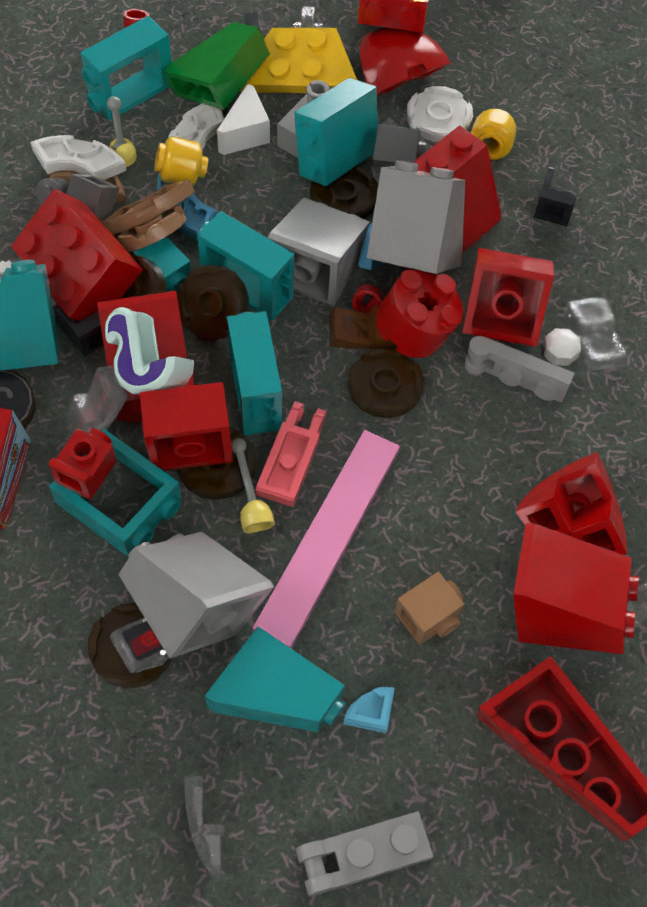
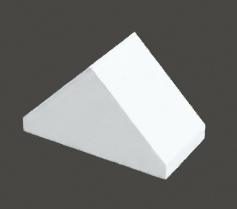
(244, 124)

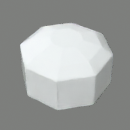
(561, 347)

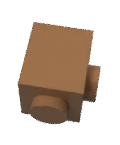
(431, 608)

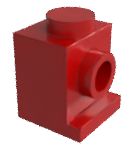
(84, 473)

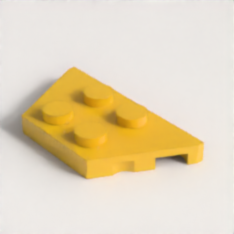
(300, 58)

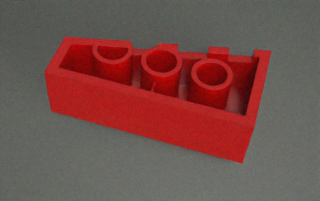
(571, 746)

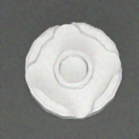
(437, 121)

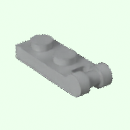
(518, 368)
(365, 853)

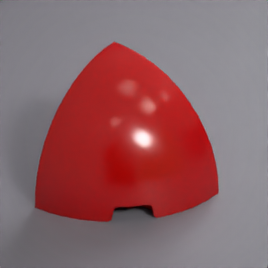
(398, 56)
(578, 504)

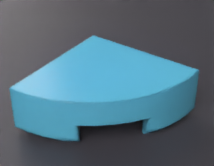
(371, 710)

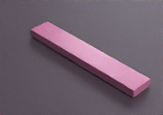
(327, 539)

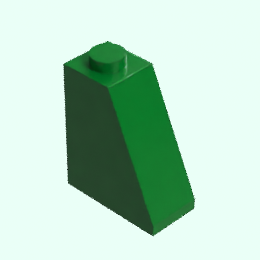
(218, 66)

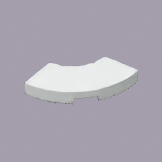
(199, 124)
(81, 156)

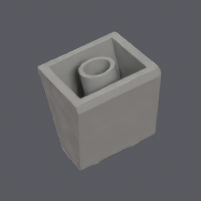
(418, 218)
(324, 247)
(192, 591)

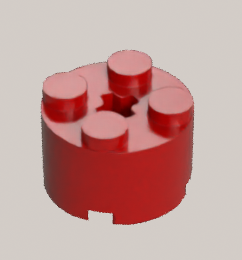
(420, 312)

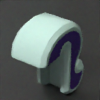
(137, 355)

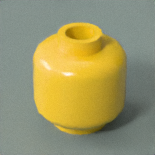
(497, 131)
(180, 160)

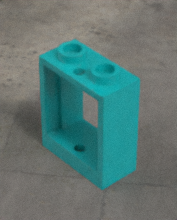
(138, 40)
(258, 261)
(255, 372)
(141, 527)

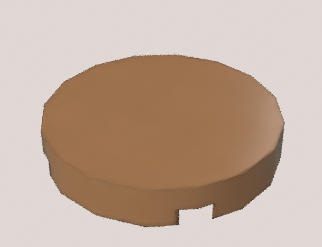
(153, 229)

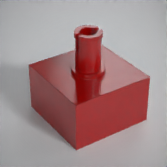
(508, 297)
(186, 426)

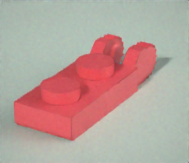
(290, 457)

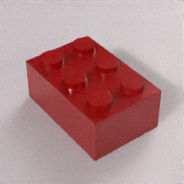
(79, 253)

